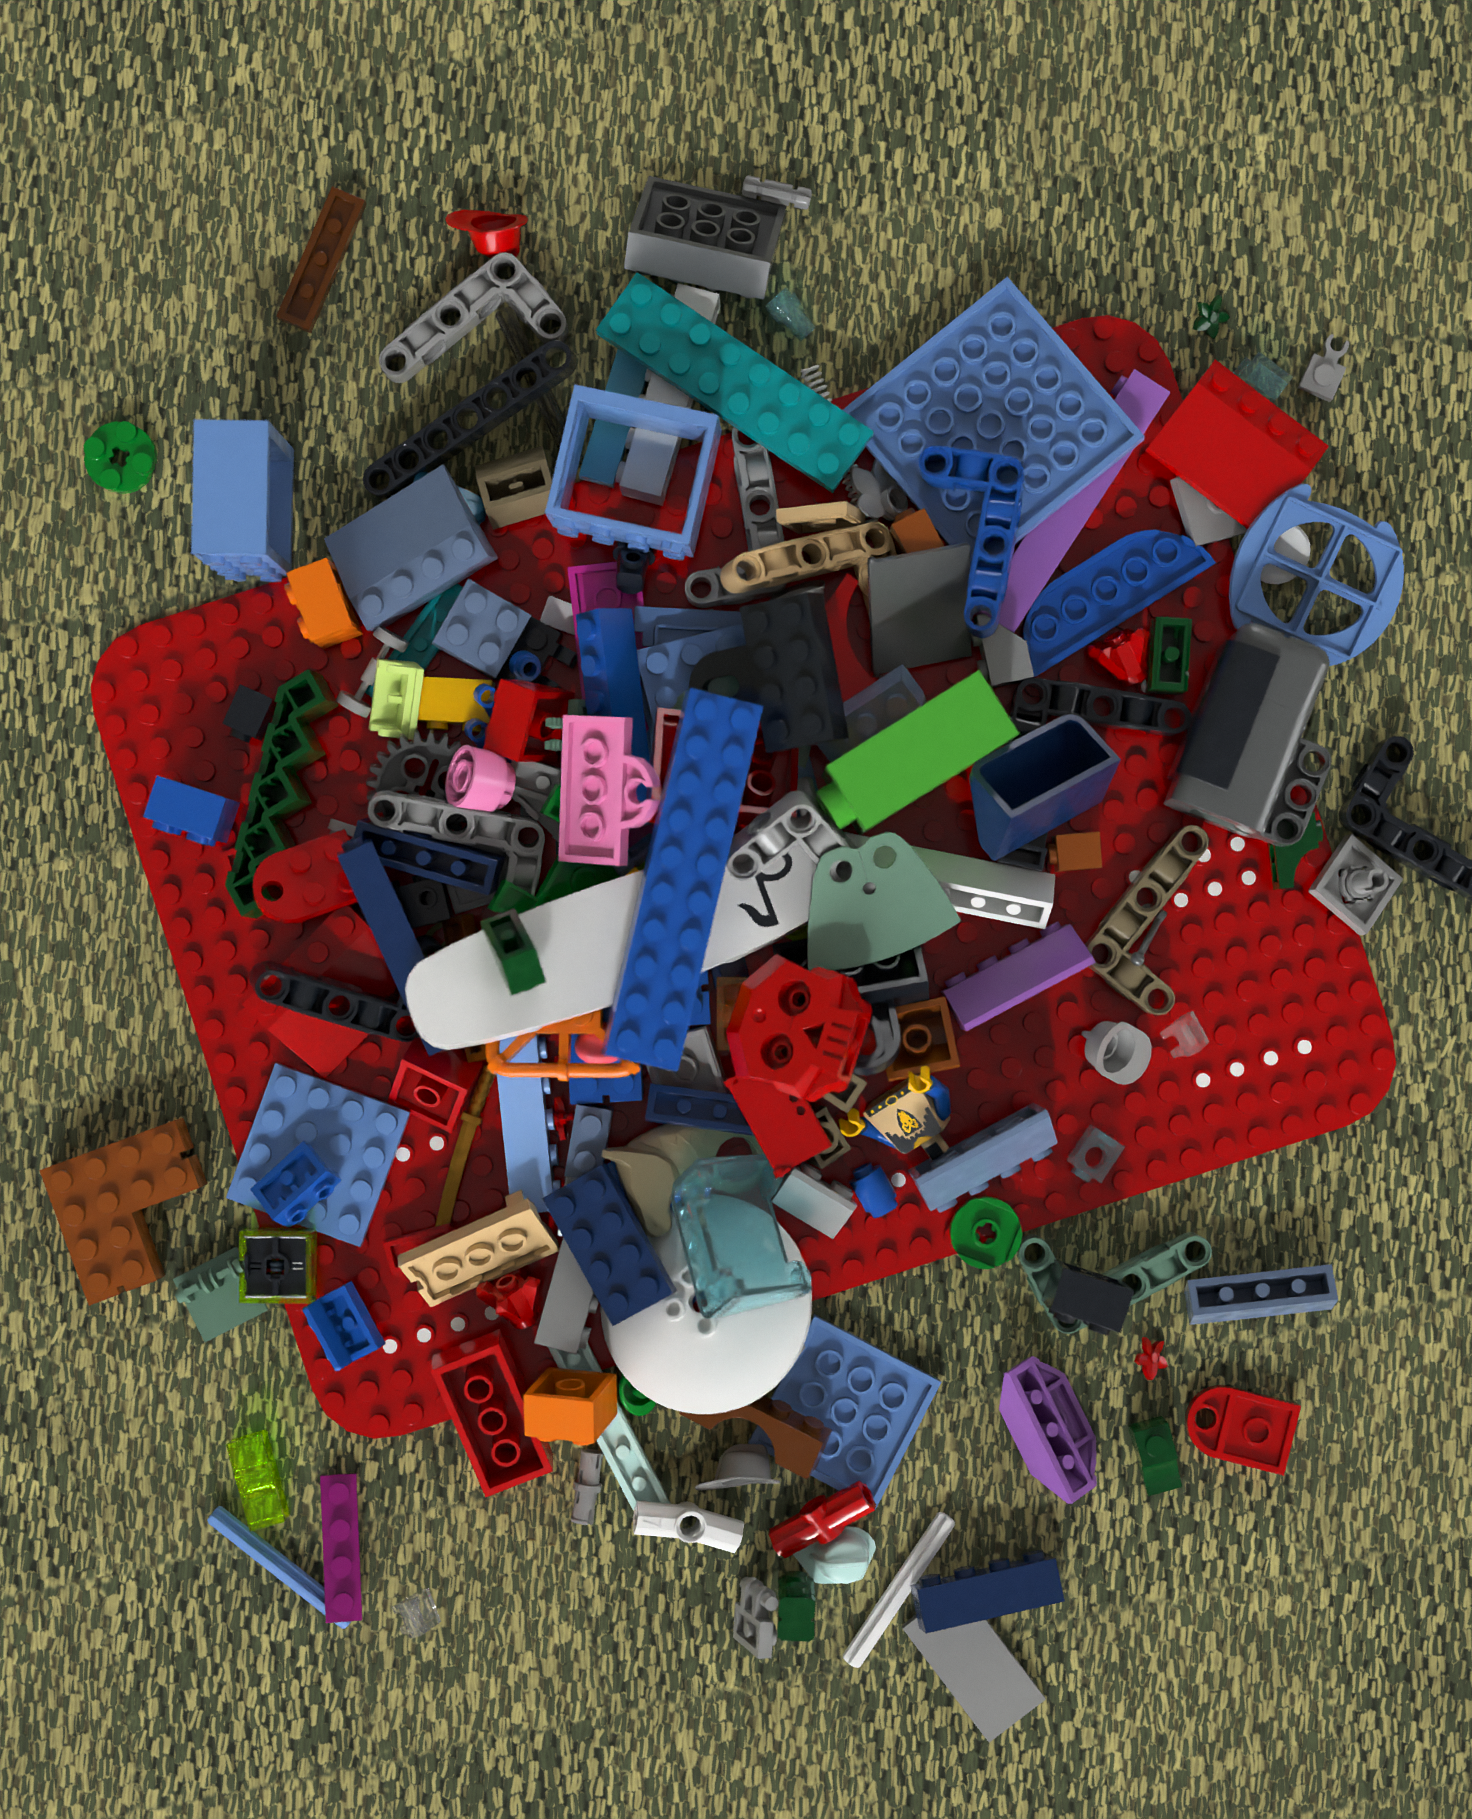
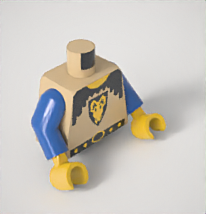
(906, 1115)

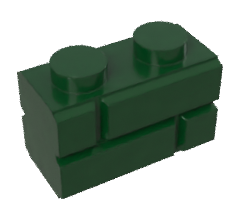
(1168, 655)
(796, 1607)

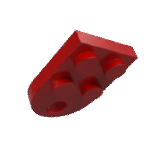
(309, 880)
(1245, 1427)

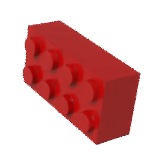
(488, 1412)

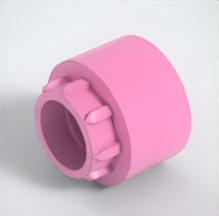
(479, 780)

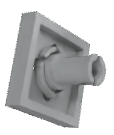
(1375, 882)

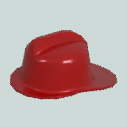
(490, 230)

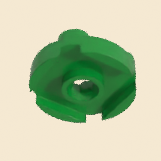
(101, 449)
(993, 1251)

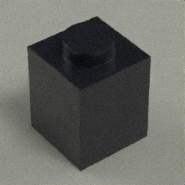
(249, 714)

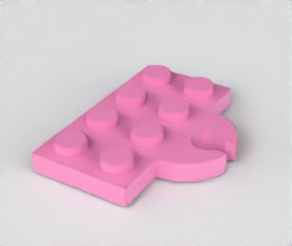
(600, 790)

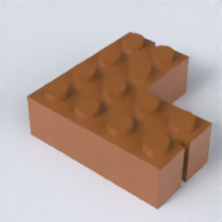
(101, 1204)

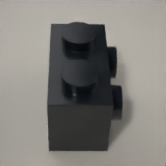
(424, 901)

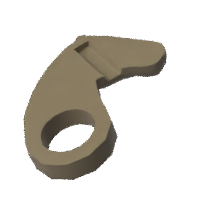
(656, 1160)

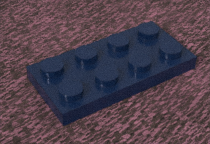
(609, 1244)

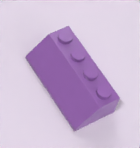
(1016, 976)

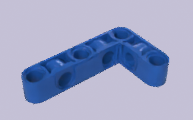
(998, 522)

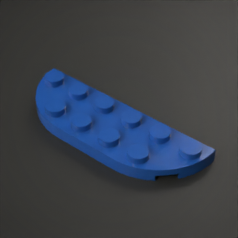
(1108, 592)

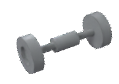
(355, 703)

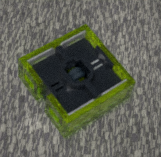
(271, 1252)

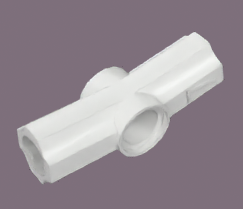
(709, 1529)

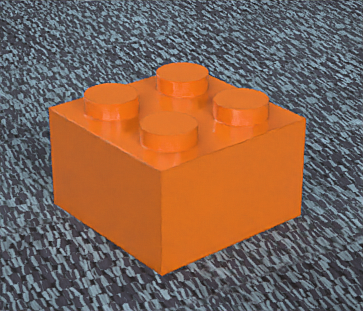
(323, 603)
(570, 1405)

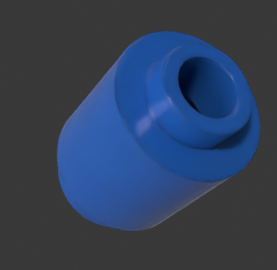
(873, 1189)

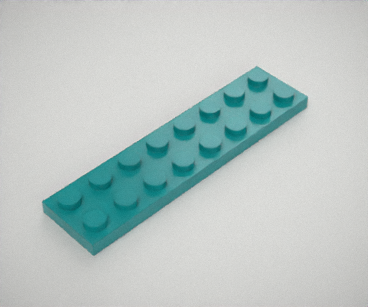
(734, 382)

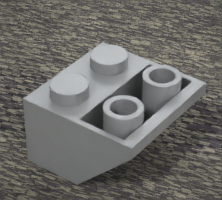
(814, 1200)

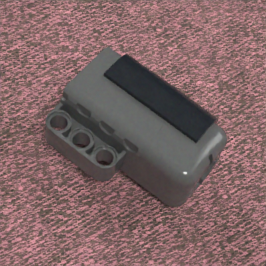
(1247, 740)

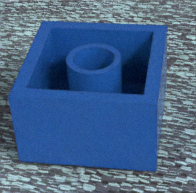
(190, 809)

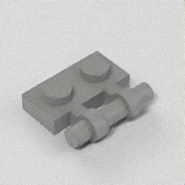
(751, 1618)

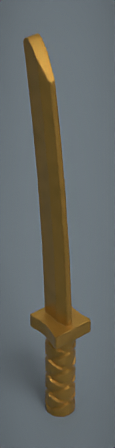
(472, 1118)

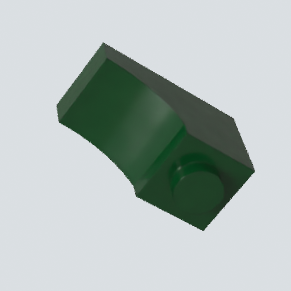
(1286, 859)
(1155, 1455)

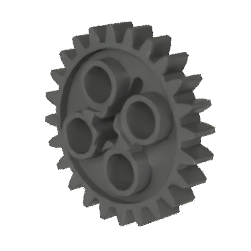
(395, 776)

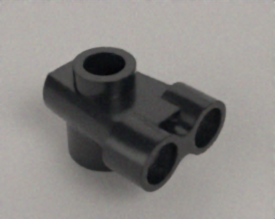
(631, 567)

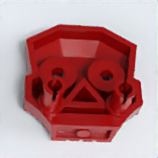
(770, 1019)

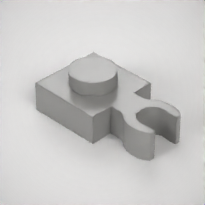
(1324, 373)

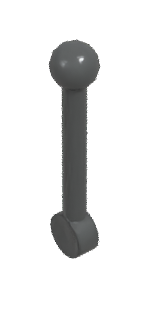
(1138, 957)

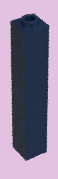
(382, 913)

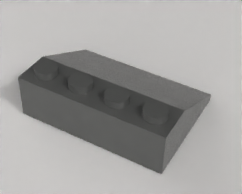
(704, 237)

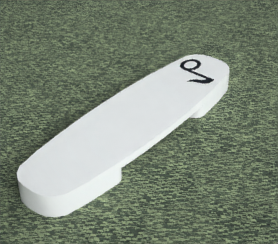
(581, 944)

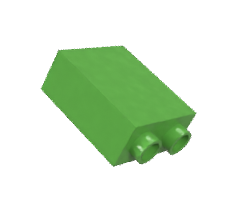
(915, 755)

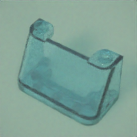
(734, 1236)

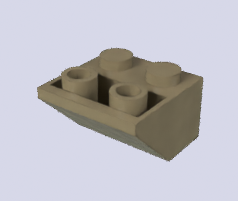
(515, 486)

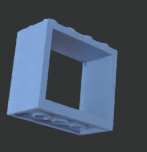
(645, 415)
(242, 499)

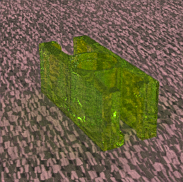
(258, 1480)

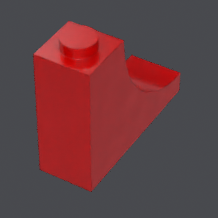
(850, 672)

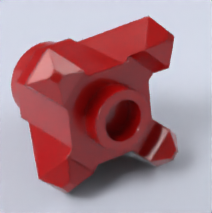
(1123, 655)
(513, 1297)

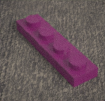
(341, 1548)

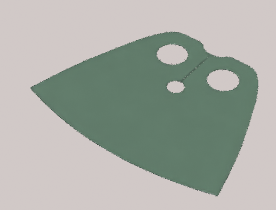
(864, 928)

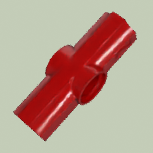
(822, 1519)

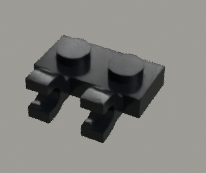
(543, 643)

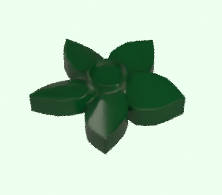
(1210, 316)

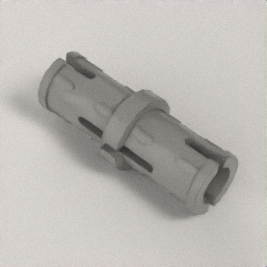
(587, 1486)

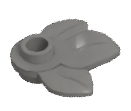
(877, 492)

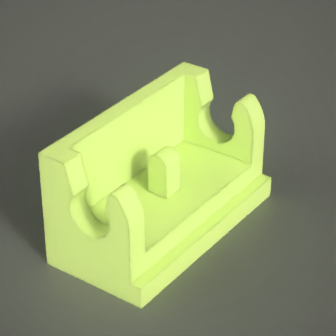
(396, 698)

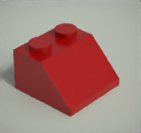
(520, 720)
(434, 1085)

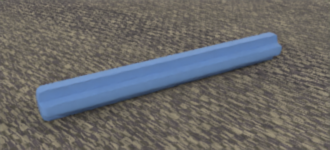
(270, 1559)

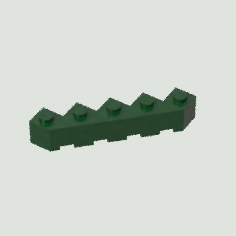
(276, 786)

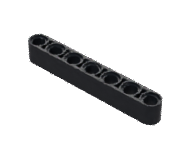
(488, 419)

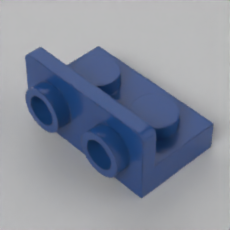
(295, 1185)

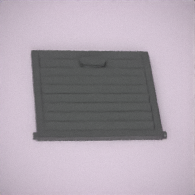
(918, 608)

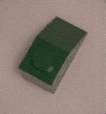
(513, 952)

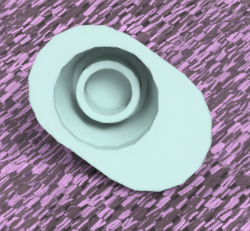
(840, 1560)

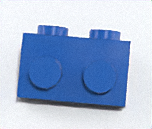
(343, 1326)

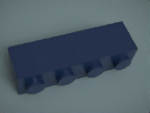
(434, 858)
(986, 1592)

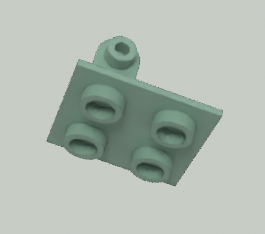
(213, 1295)

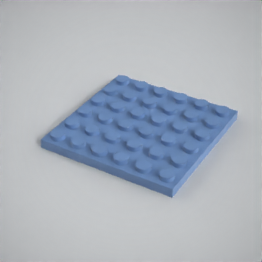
(1002, 388)

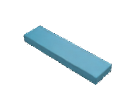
(607, 438)

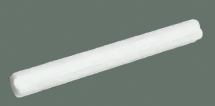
(898, 1589)

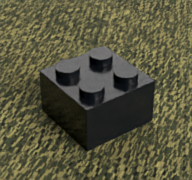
(1087, 1296)

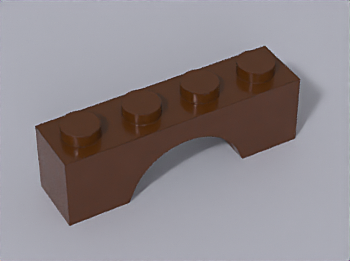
(795, 1437)

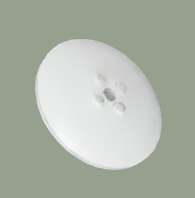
(705, 1362)

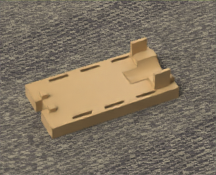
(479, 1251)

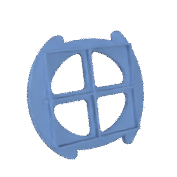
(1258, 550)

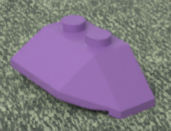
(1049, 1428)

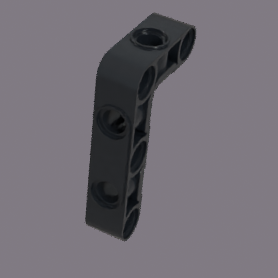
(1064, 697)
(1393, 835)
(359, 1009)

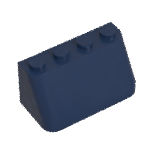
(1039, 783)

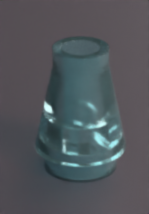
(790, 314)

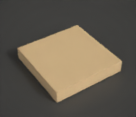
(820, 517)

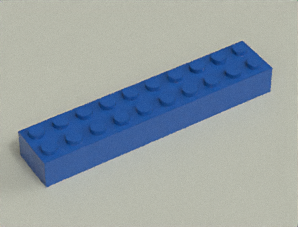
(681, 879)

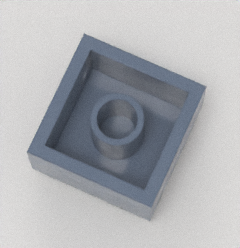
(481, 629)

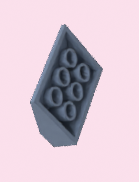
(409, 549)
(984, 1156)

